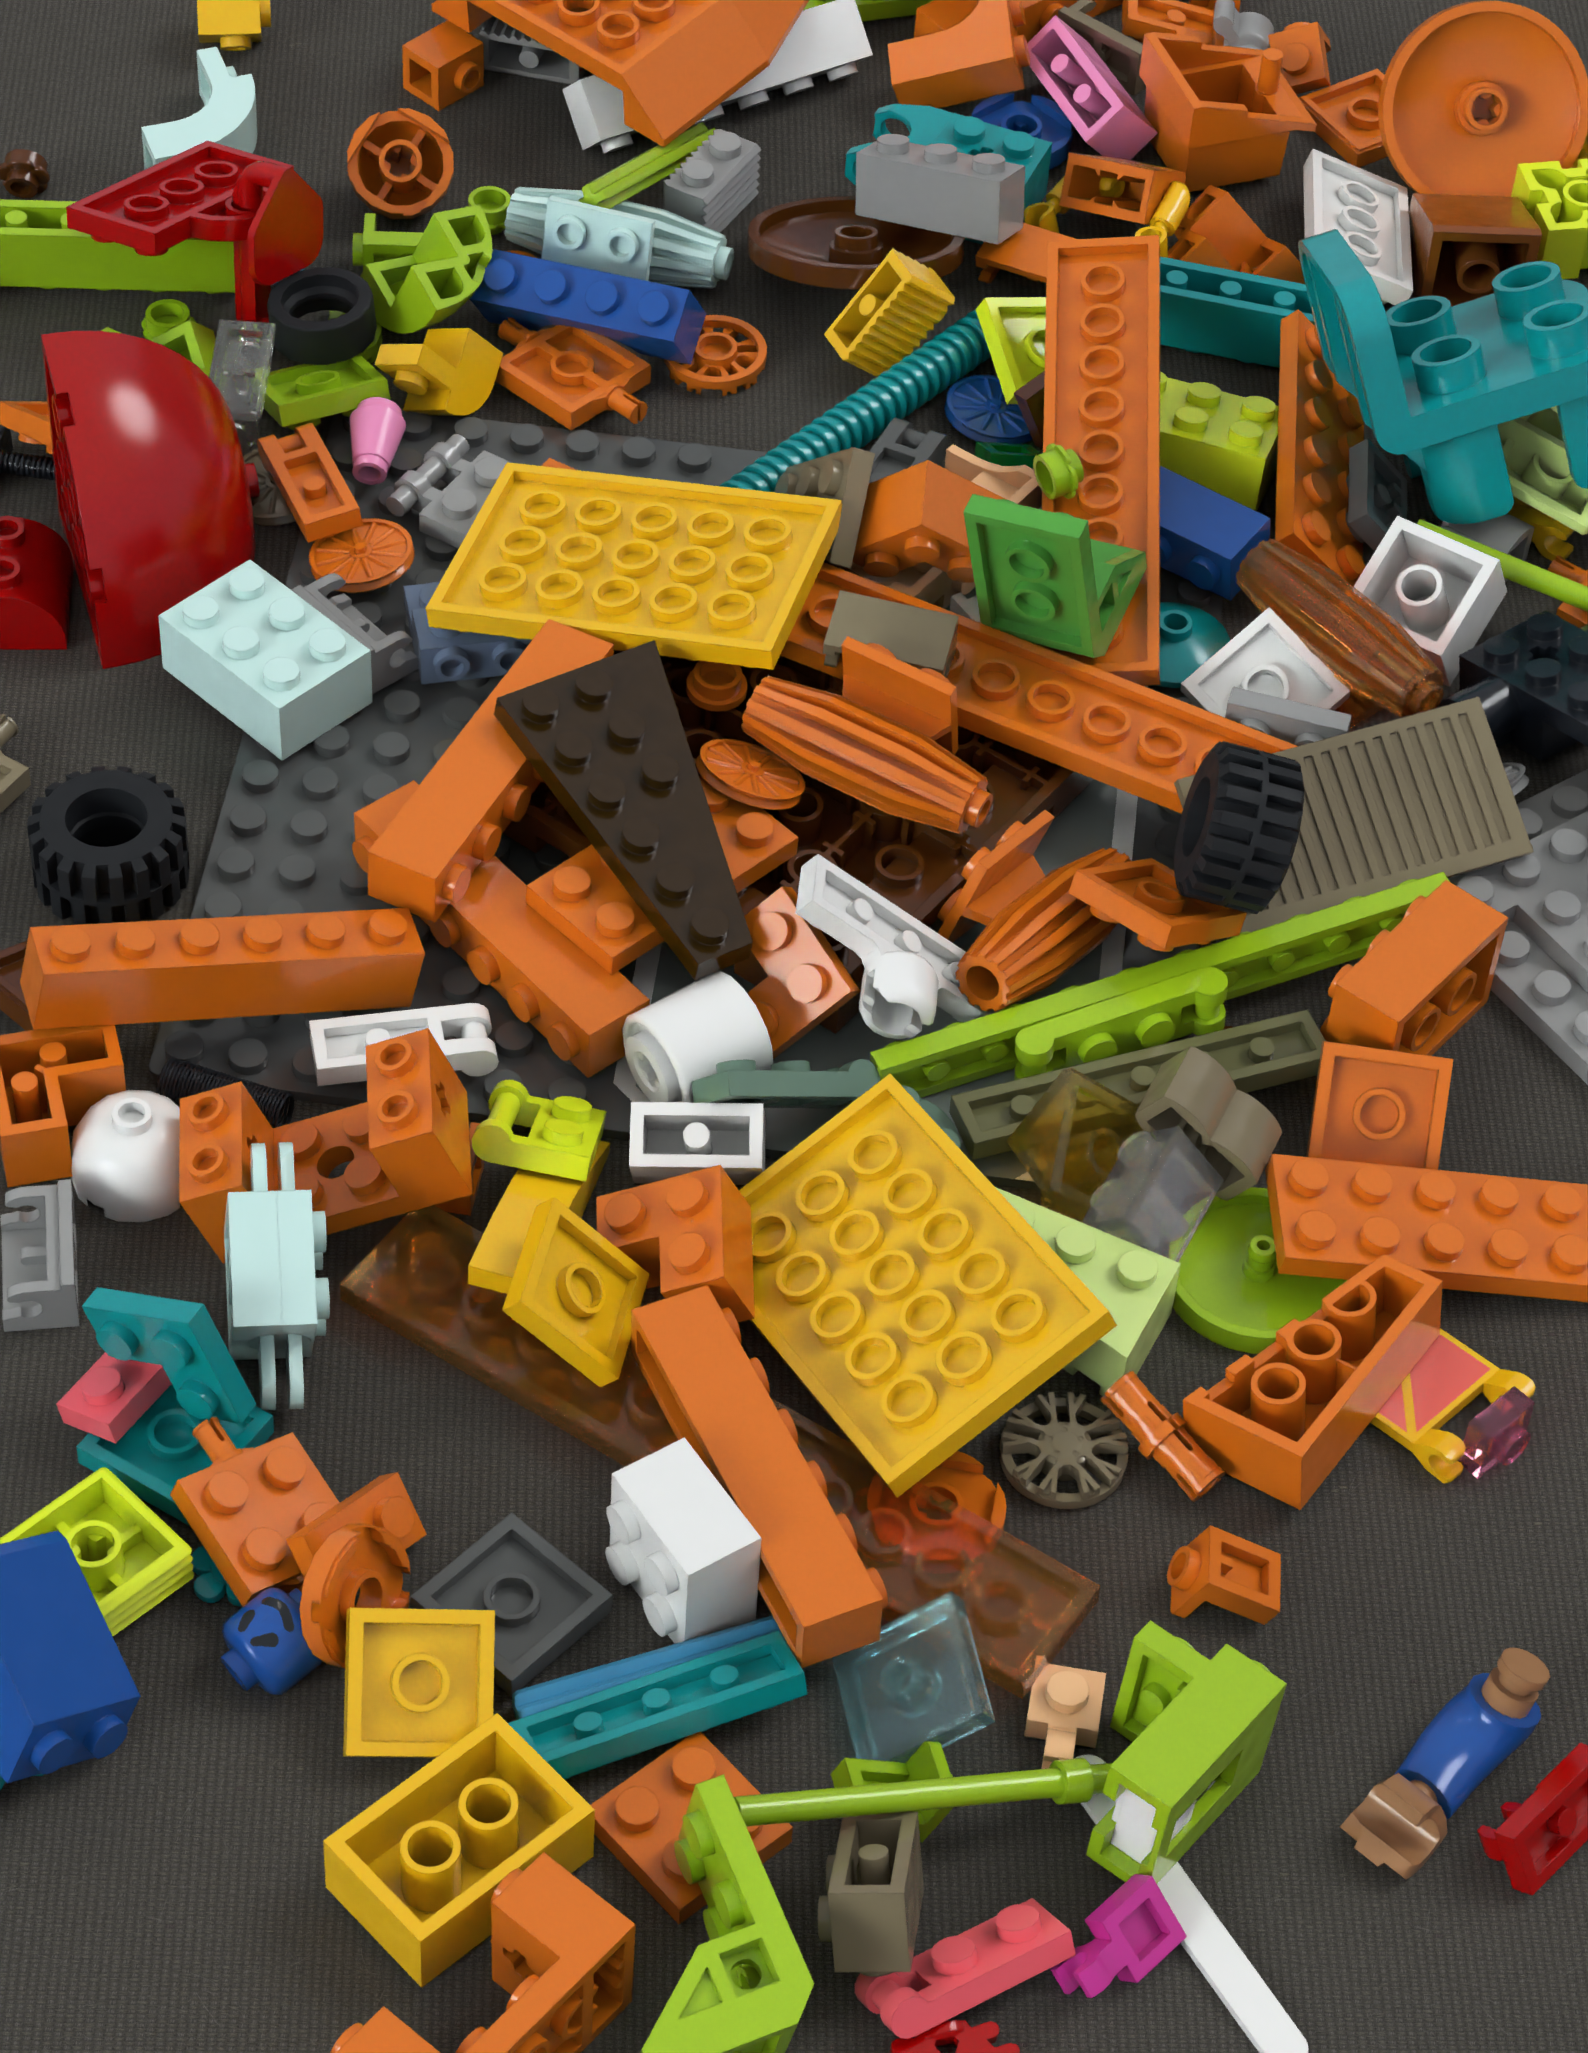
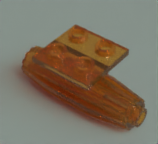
(1344, 631)

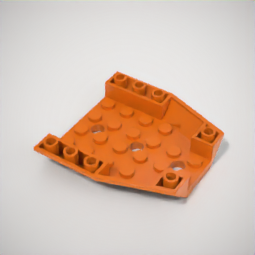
(663, 54)

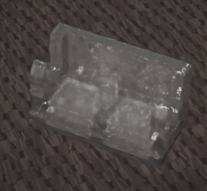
(242, 370)

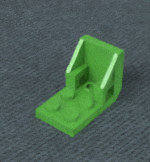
(1047, 577)

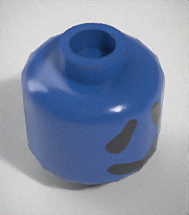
(268, 1643)

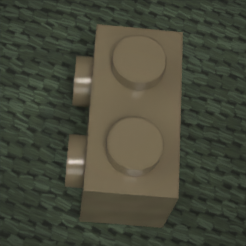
(873, 1894)

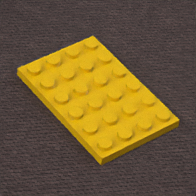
(638, 563)
(907, 1286)

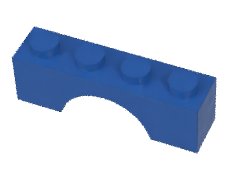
(635, 312)

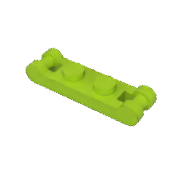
(1125, 1023)

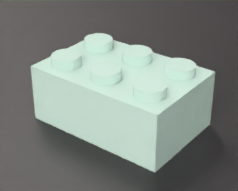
(266, 659)

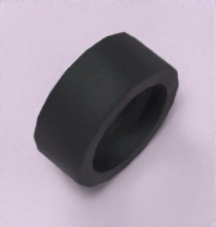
(322, 340)

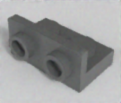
(1375, 496)

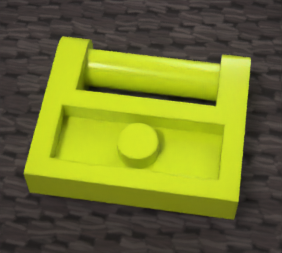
(561, 1134)

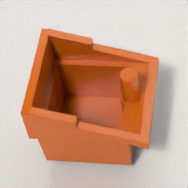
(1218, 109)

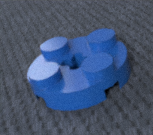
(1039, 118)

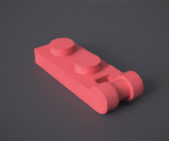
(968, 1969)

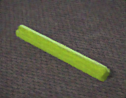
(644, 169)

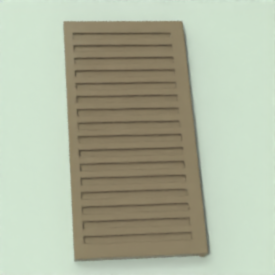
(1395, 809)

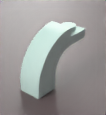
(225, 119)

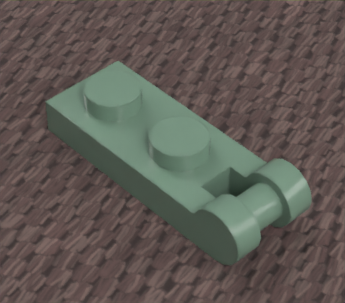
(786, 1084)

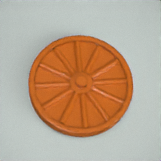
(364, 555)
(750, 774)

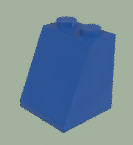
(59, 1665)

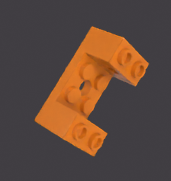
(402, 1143)
(556, 1954)

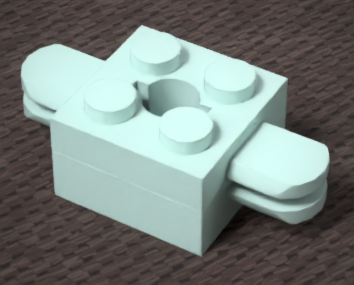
(270, 1275)

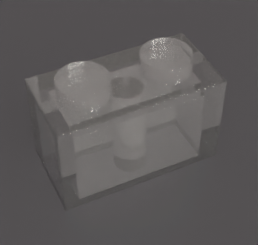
(1155, 1192)

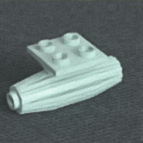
(620, 240)

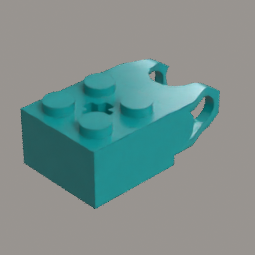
(970, 136)

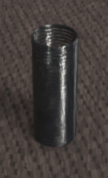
(274, 1103)

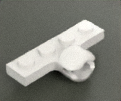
(903, 960)

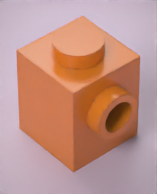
(443, 65)

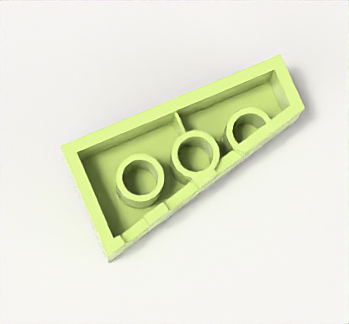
(1124, 1277)

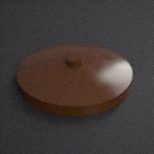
(833, 248)

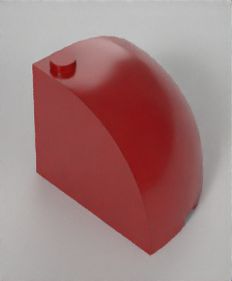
(143, 482)

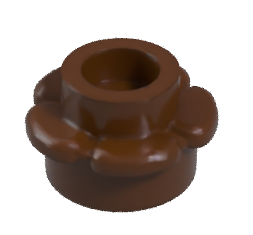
(24, 173)

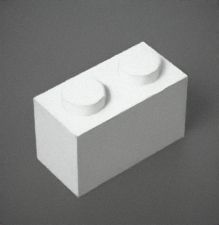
(689, 1137)

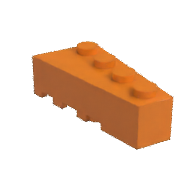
(1315, 1389)

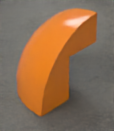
(1225, 237)

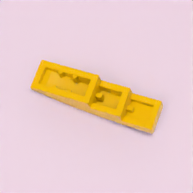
(505, 1234)

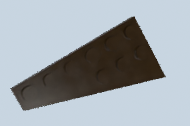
(627, 778)

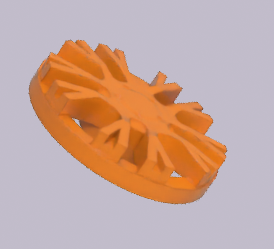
(720, 354)

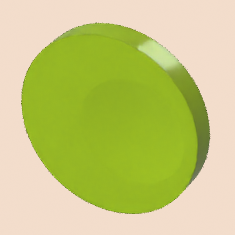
(1232, 1280)

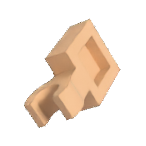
(1065, 1710)

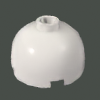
(128, 1156)

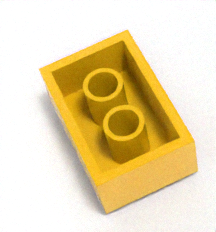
(440, 1843)

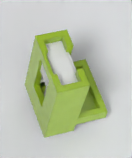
(1193, 1749)

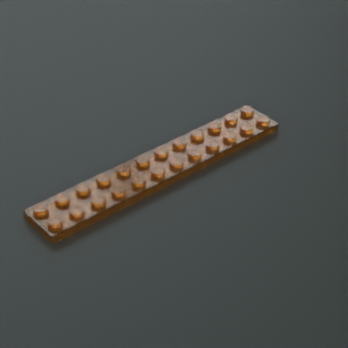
(919, 1543)

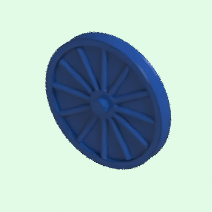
(981, 413)

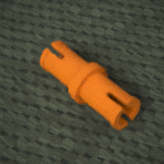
(1162, 1436)

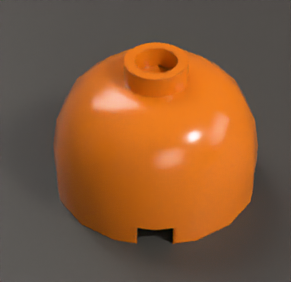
(400, 163)

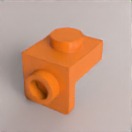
(1304, 55)

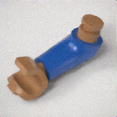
(1466, 1740)

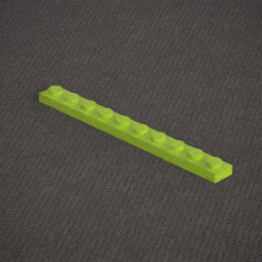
(1250, 961)

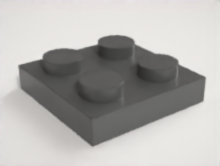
(536, 1593)

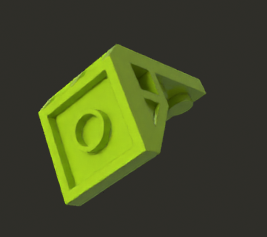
(750, 1978)

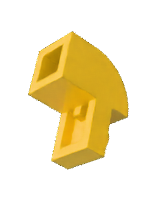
(444, 374)

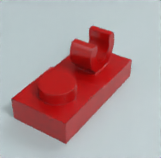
(1544, 1827)

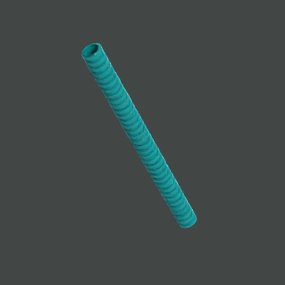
(875, 405)

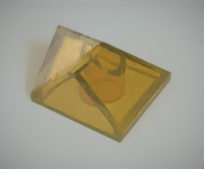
(1073, 1140)

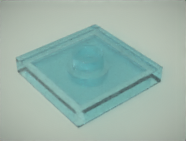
(914, 1683)

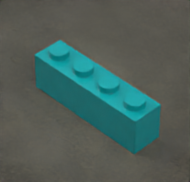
(1226, 311)

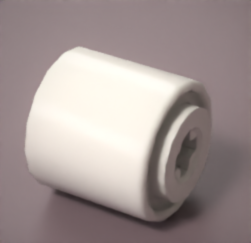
(690, 1034)

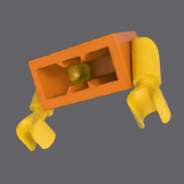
(1119, 191)

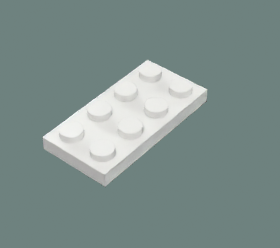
(1368, 215)

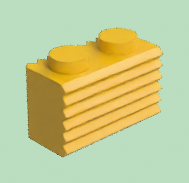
(890, 314)

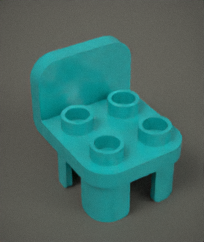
(1446, 375)

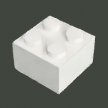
(1434, 590)
(682, 1545)

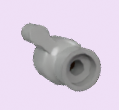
(1243, 28)

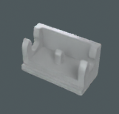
(388, 658)
(40, 1259)

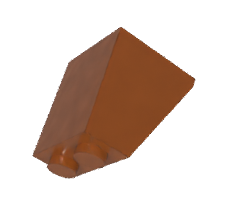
(1467, 242)

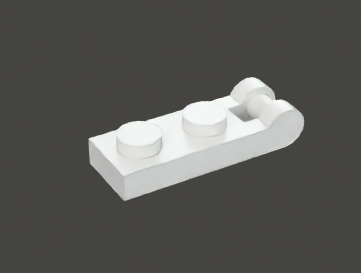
(342, 1041)

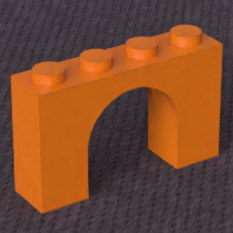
(964, 62)

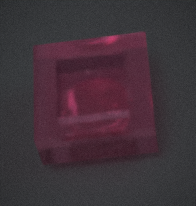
(1498, 1433)

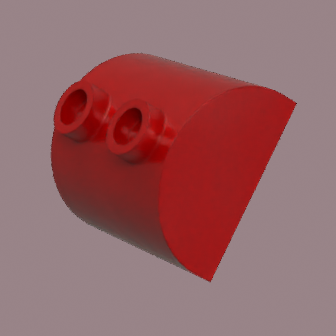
(34, 586)

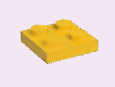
(576, 1292)
(416, 1679)

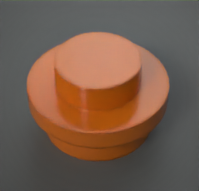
(716, 686)

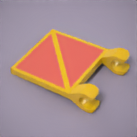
(1434, 1393)

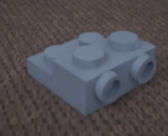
(454, 654)

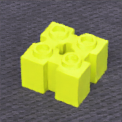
(1560, 207)

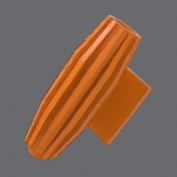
(880, 741)
(1030, 918)

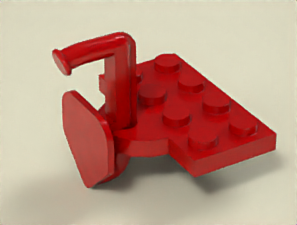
(214, 197)

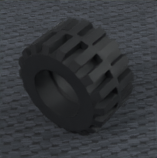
(1239, 827)
(108, 846)

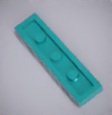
(665, 1705)

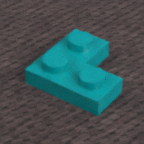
(178, 1338)

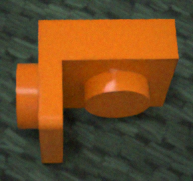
(1226, 1574)

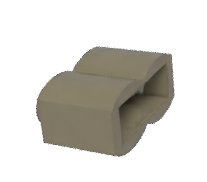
(1222, 1122)

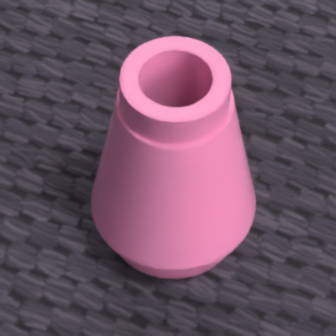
(375, 437)

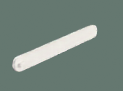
(1219, 1956)

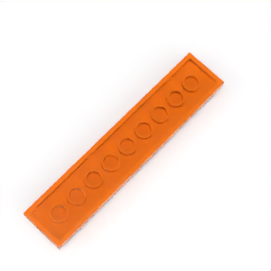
(1107, 410)
(1049, 701)

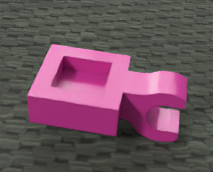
(1131, 1937)

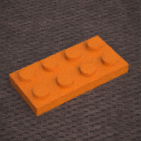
(603, 919)

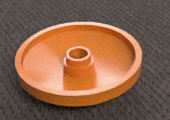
(1479, 97)

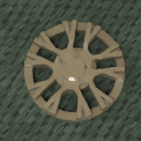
(1063, 1451)

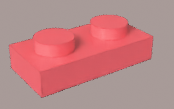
(112, 1396)

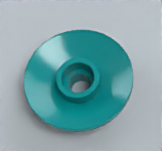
(1186, 641)

